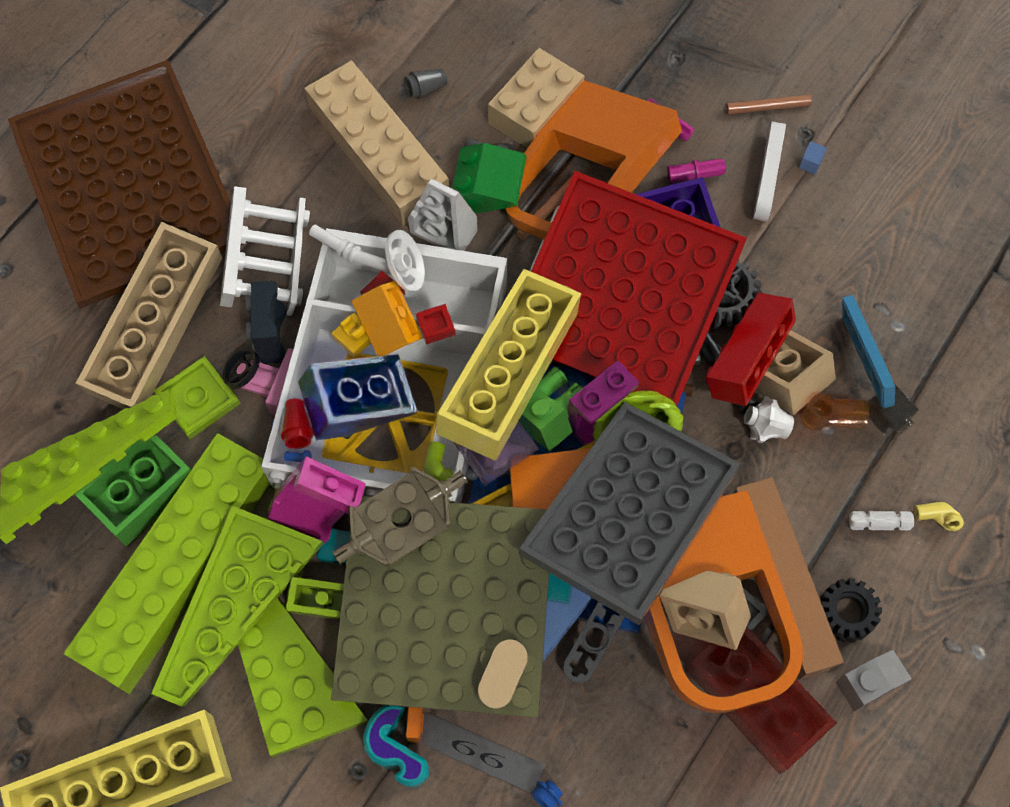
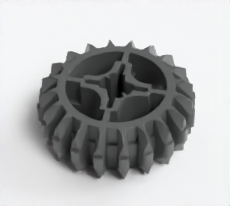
(732, 306)

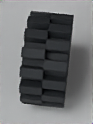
(866, 602)

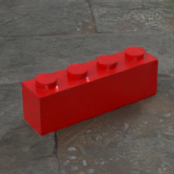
(751, 349)

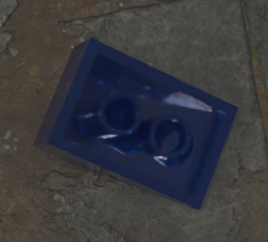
(355, 395)

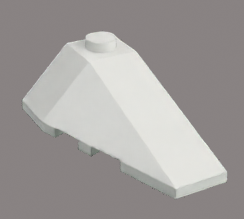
(443, 218)

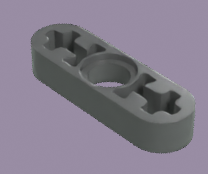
(575, 654)

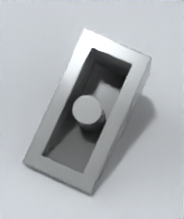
(873, 680)

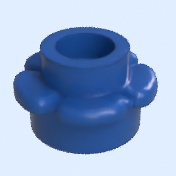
(547, 794)

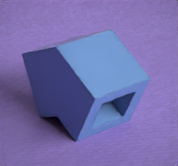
(813, 157)

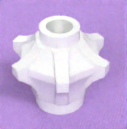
(768, 421)

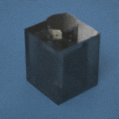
(892, 418)

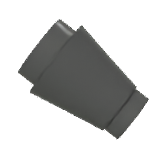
(424, 82)

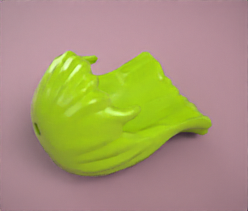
(648, 402)

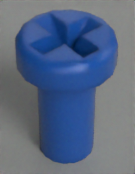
(296, 456)

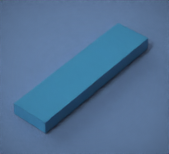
(868, 352)

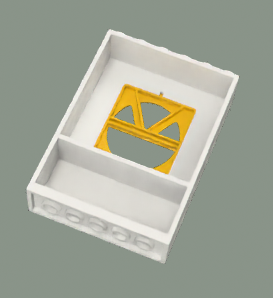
(473, 292)

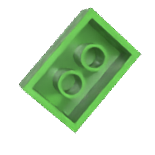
(135, 489)

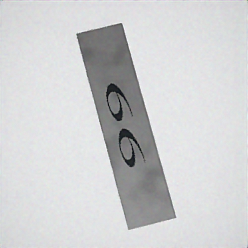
(481, 753)

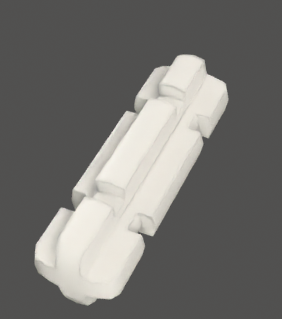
(881, 520)

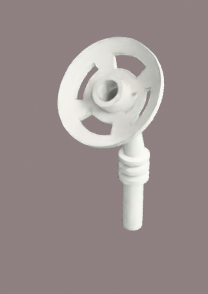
(397, 259)

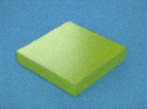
(199, 397)

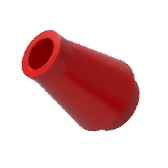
(296, 425)

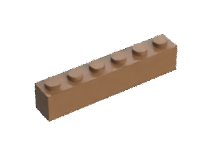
(819, 645)

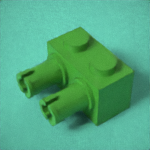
(546, 417)

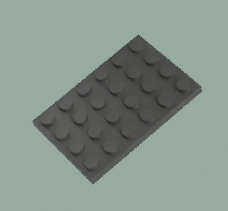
(630, 512)

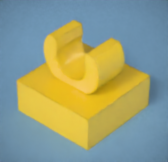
(351, 335)

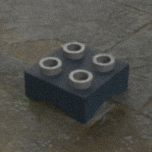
(266, 321)

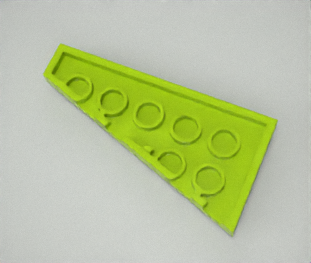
(75, 461)
(239, 584)
(292, 685)

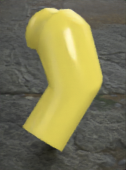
(941, 513)

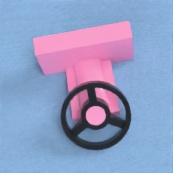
(258, 376)

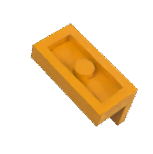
(387, 318)

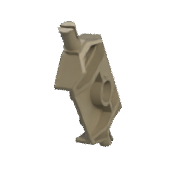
(373, 524)

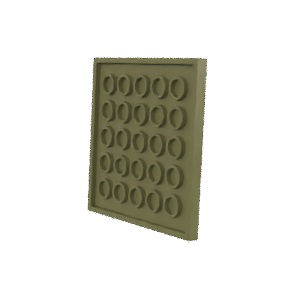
(436, 615)

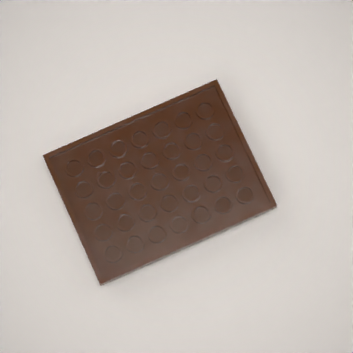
(114, 170)

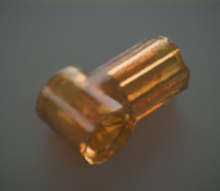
(837, 413)

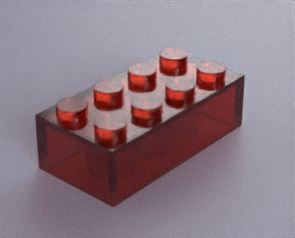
(778, 727)

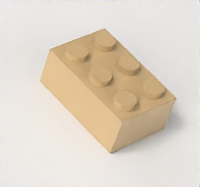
(532, 97)

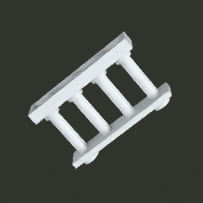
(240, 234)

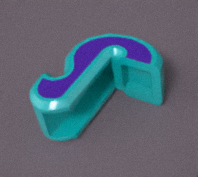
(391, 754)

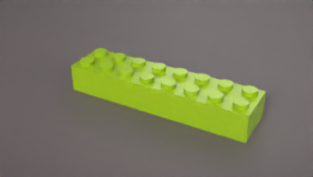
(167, 566)

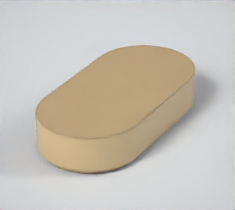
(503, 674)

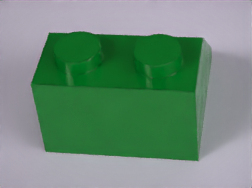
(489, 177)

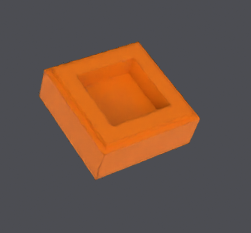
(415, 724)

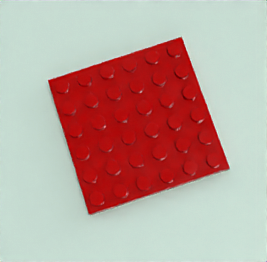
(643, 281)

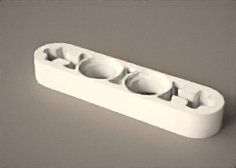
(769, 171)

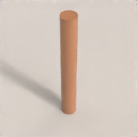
(768, 104)
(548, 207)

